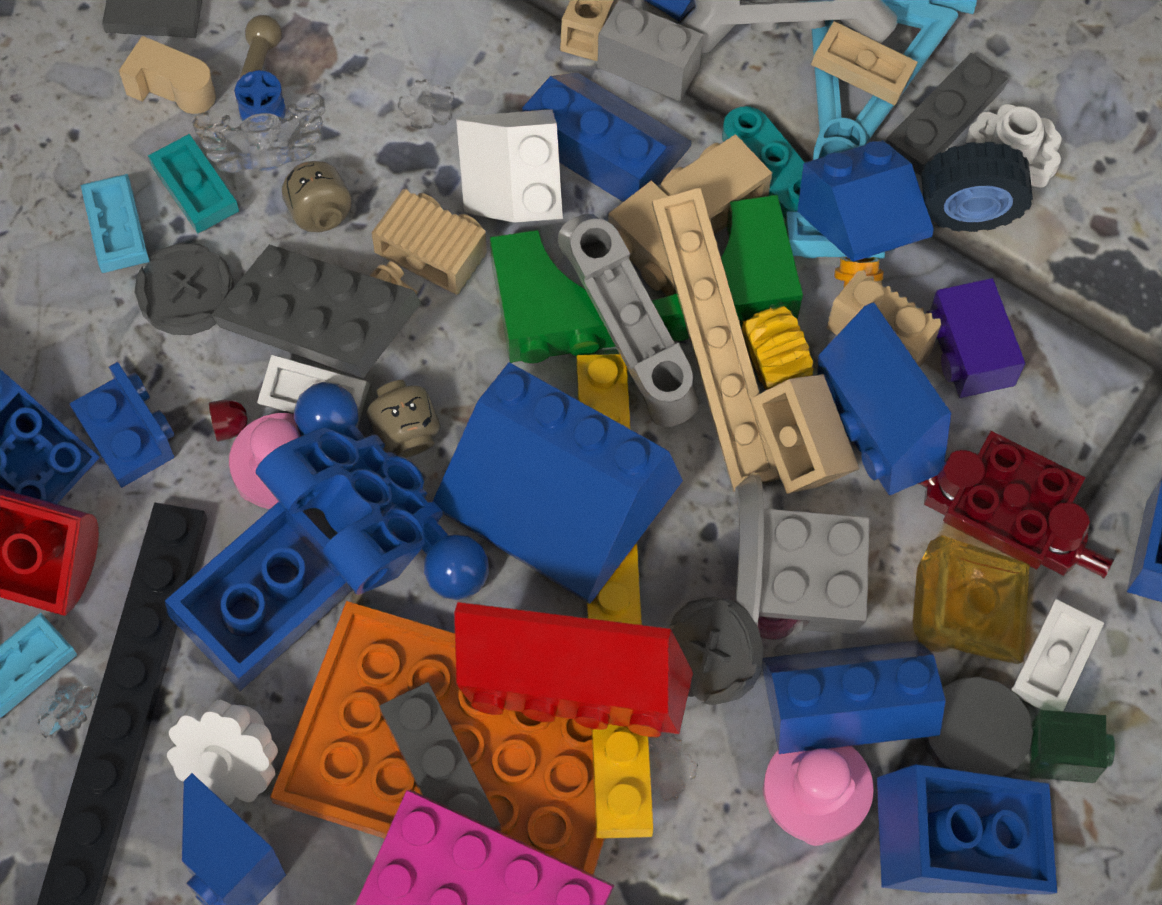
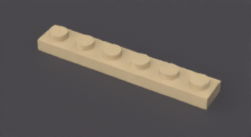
(714, 334)

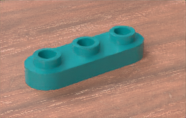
(767, 142)

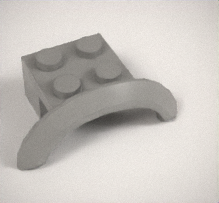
(801, 564)

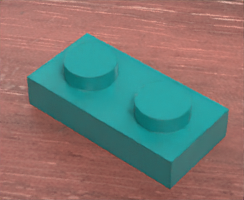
(193, 183)

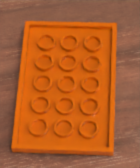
(353, 774)

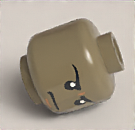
(316, 193)
(403, 418)

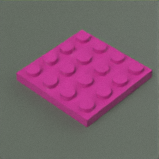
(455, 860)

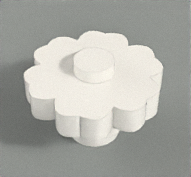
(1023, 131)
(224, 749)

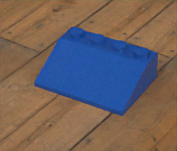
(555, 482)

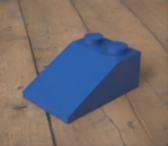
(965, 833)

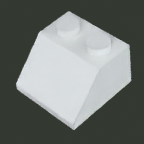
(510, 166)

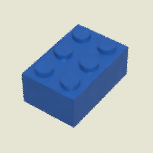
(259, 595)

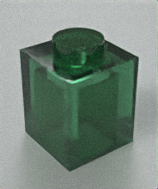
(1070, 746)

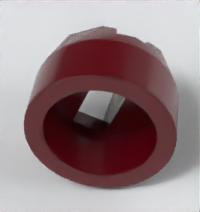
(227, 418)

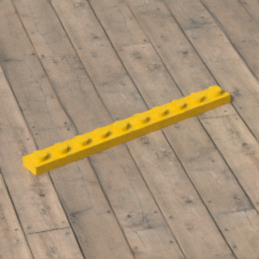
(619, 755)

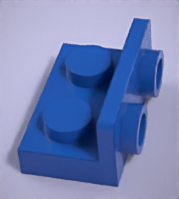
(123, 426)

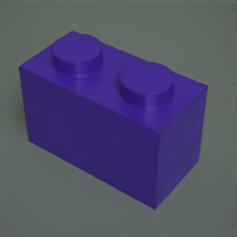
(976, 339)

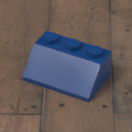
(607, 136)
(885, 402)
(854, 696)

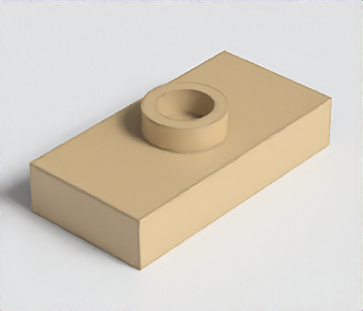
(864, 63)

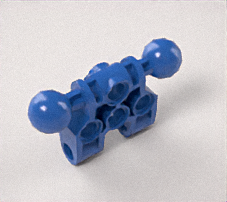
(368, 500)

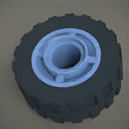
(977, 186)

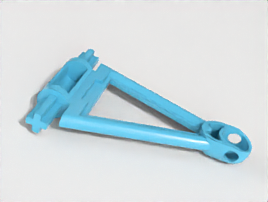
(843, 134)

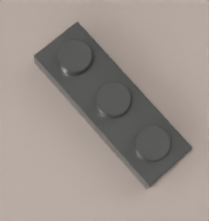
(947, 111)
(435, 754)

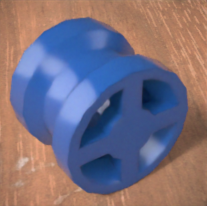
(256, 87)

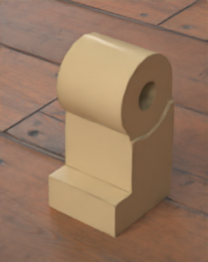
(582, 25)
(168, 74)

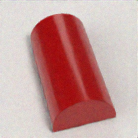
(45, 552)

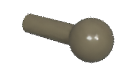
(262, 35)

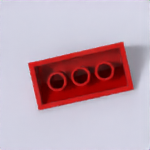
(571, 669)

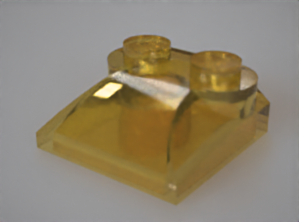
(971, 601)

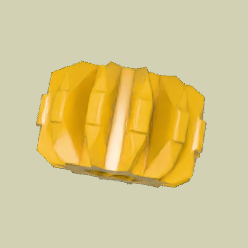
(776, 347)

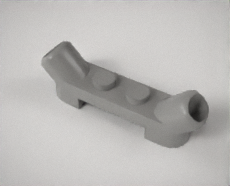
(718, 17)
(630, 318)

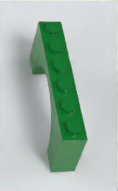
(554, 316)

